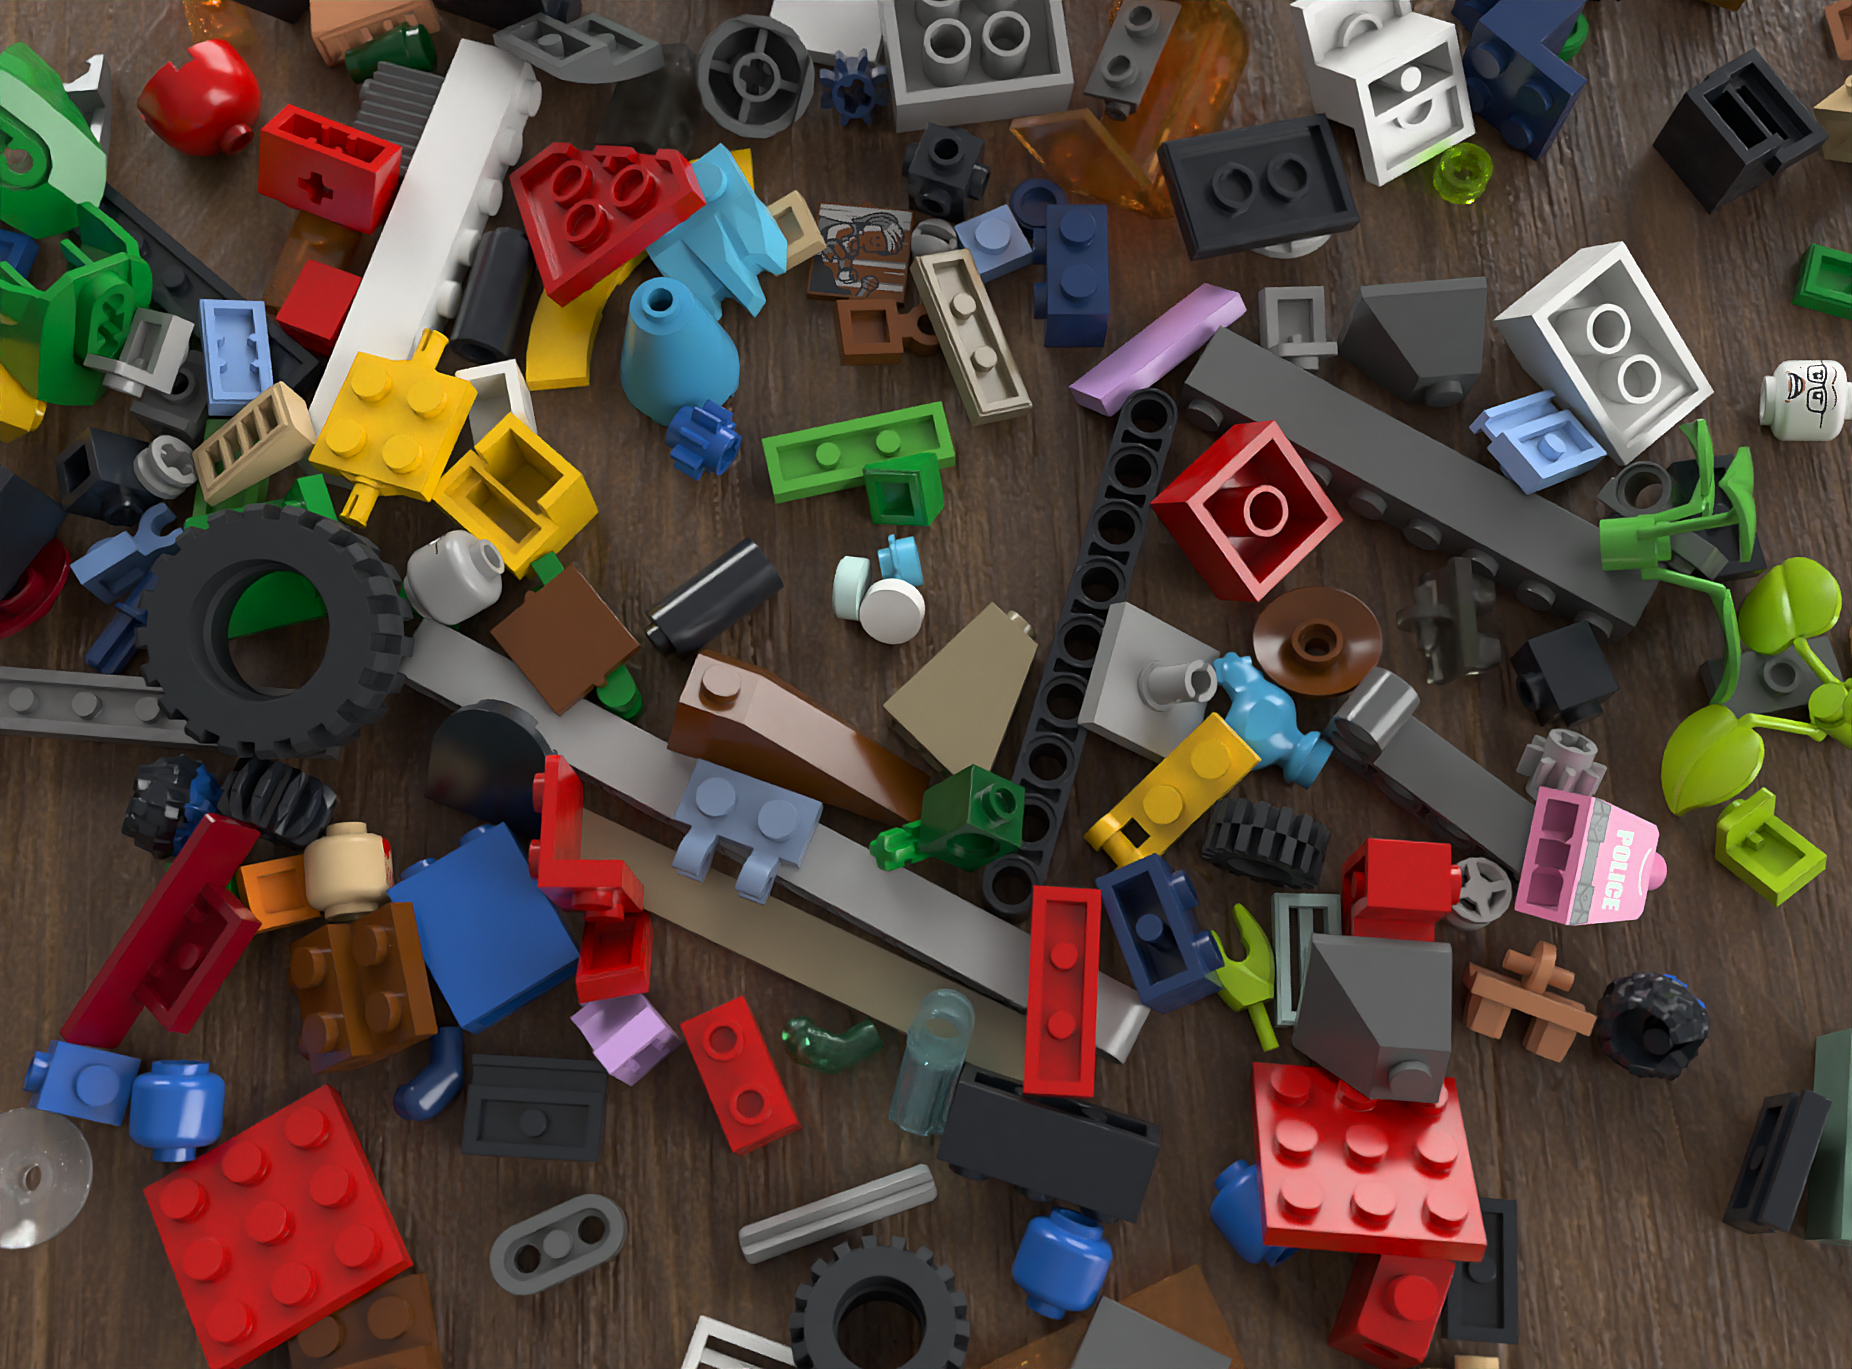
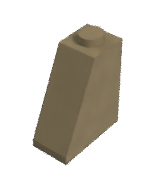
(967, 694)

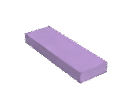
(1158, 348)

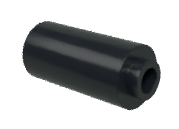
(494, 297)
(712, 601)

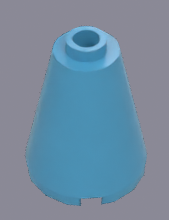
(674, 352)

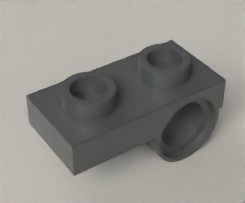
(1688, 548)

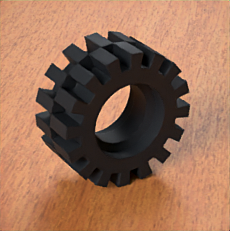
(1266, 843)

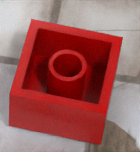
(1246, 511)

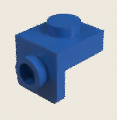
(81, 1082)

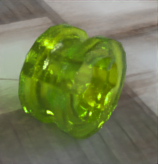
(1466, 156)

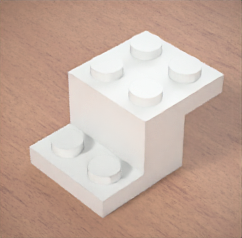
(1386, 77)

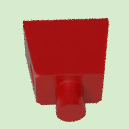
(1391, 1306)

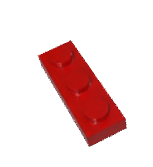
(1062, 992)

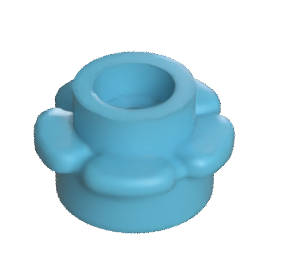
(901, 561)

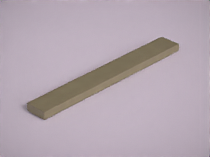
(803, 947)

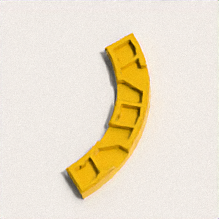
(565, 336)

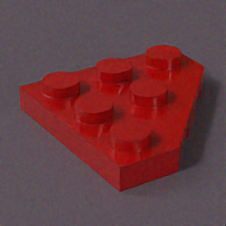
(599, 209)

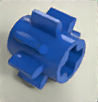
(703, 439)

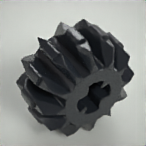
(278, 802)

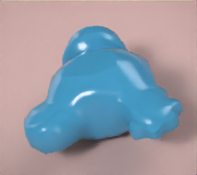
(1267, 722)

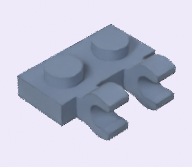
(748, 815)

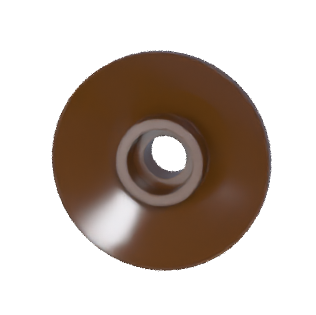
(1321, 620)

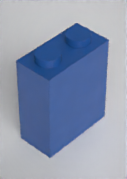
(487, 927)

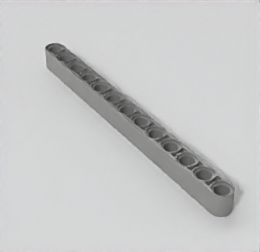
(835, 870)

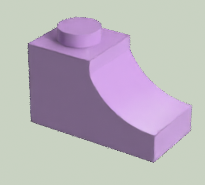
(626, 1035)

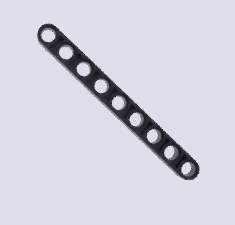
(1084, 620)

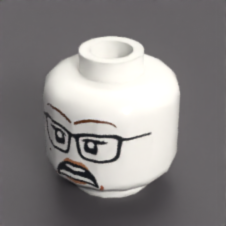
(1806, 400)

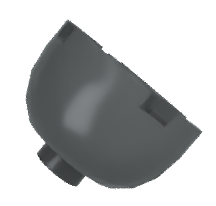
(754, 76)

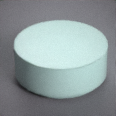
(850, 586)

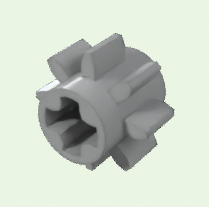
(1561, 763)

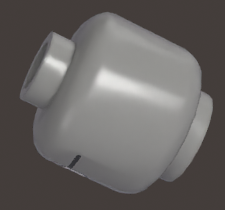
(454, 577)

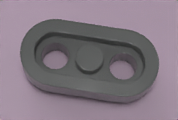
(560, 1243)

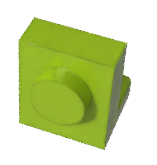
(1765, 849)

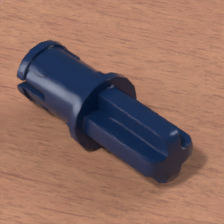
(117, 641)

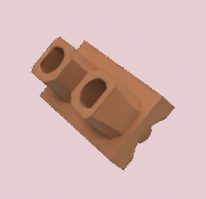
(1554, 1016)

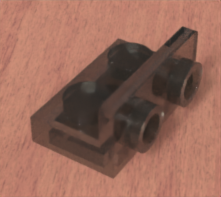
(656, 108)

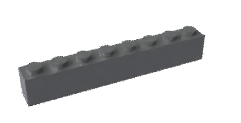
(1419, 486)

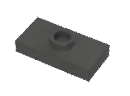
(1772, 682)

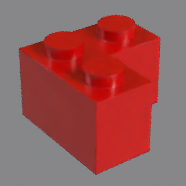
(1398, 889)

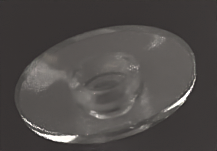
(61, 1152)

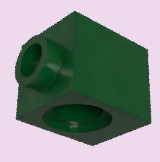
(972, 818)

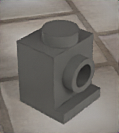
(183, 410)

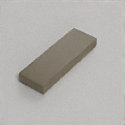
(970, 337)

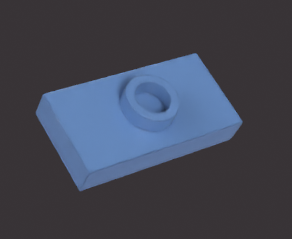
(234, 353)

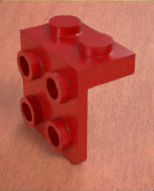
(595, 887)

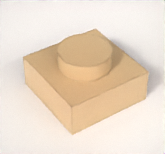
(798, 228)

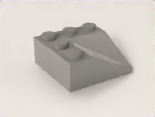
(974, 60)

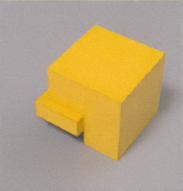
(516, 496)

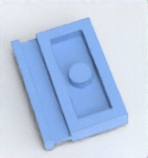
(1538, 442)

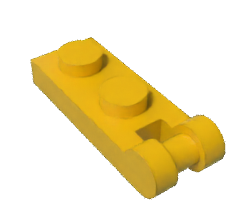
(1176, 792)

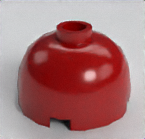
(205, 103)

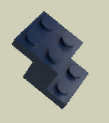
(1516, 67)

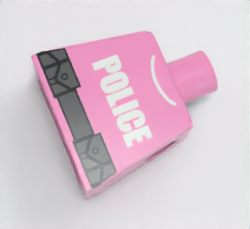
(1587, 861)

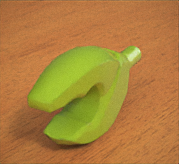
(1252, 981)

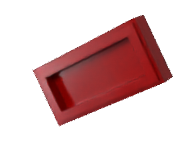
(615, 958)

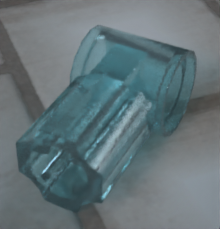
(932, 1064)

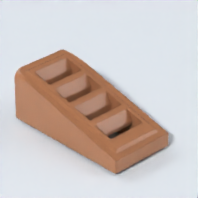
(350, 23)

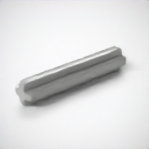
(837, 1213)

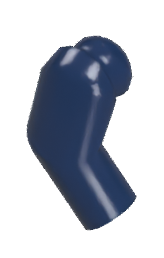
(438, 1082)

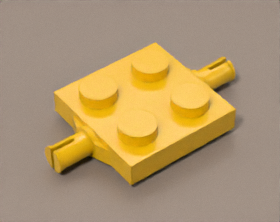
(393, 427)

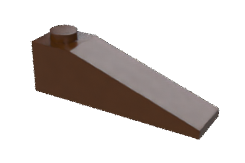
(781, 736)

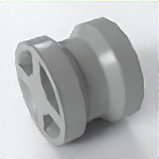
(1486, 888)

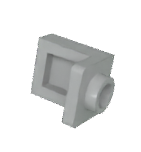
(1295, 325)
(150, 354)

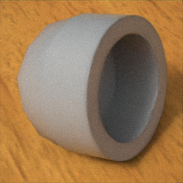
(924, 244)

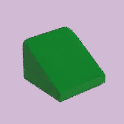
(904, 490)

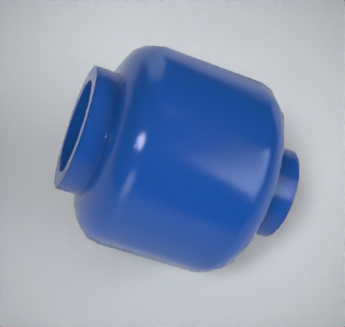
(177, 1109)
(1238, 1217)
(1062, 1262)

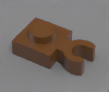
(876, 334)

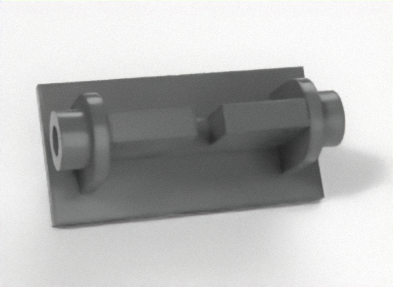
(1131, 55)

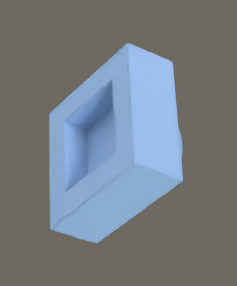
(994, 243)

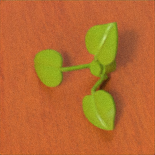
(1714, 752)

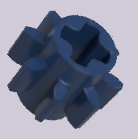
(864, 98)

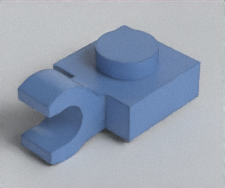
(121, 561)

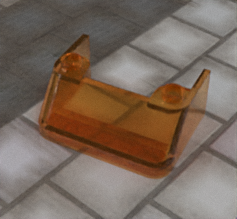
(1182, 100)

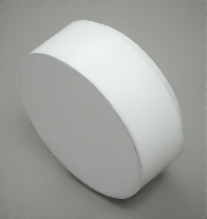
(892, 611)

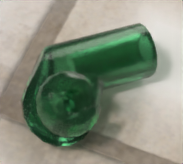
(827, 1051)

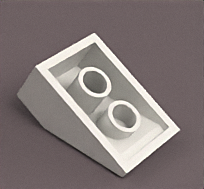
(1605, 350)

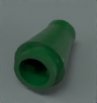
(401, 46)

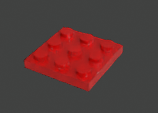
(1361, 1168)
(276, 1229)

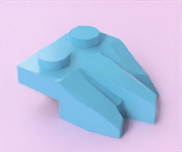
(724, 241)

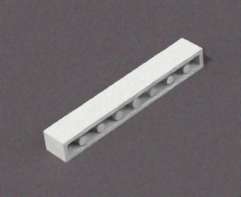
(435, 217)

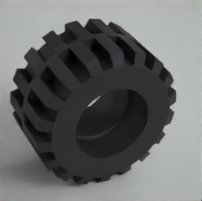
(879, 1275)

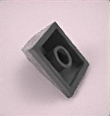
(1418, 338)
(1378, 1014)

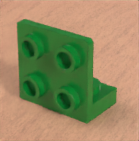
(281, 596)

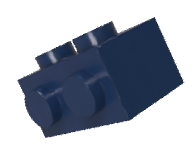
(1075, 275)
(1159, 933)

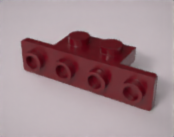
(176, 944)

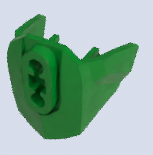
(62, 156)
(81, 313)

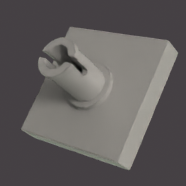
(1147, 683)

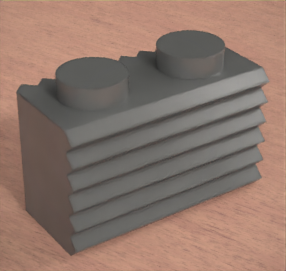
(398, 107)

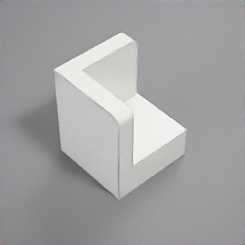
(500, 391)

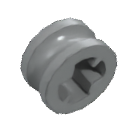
(166, 467)

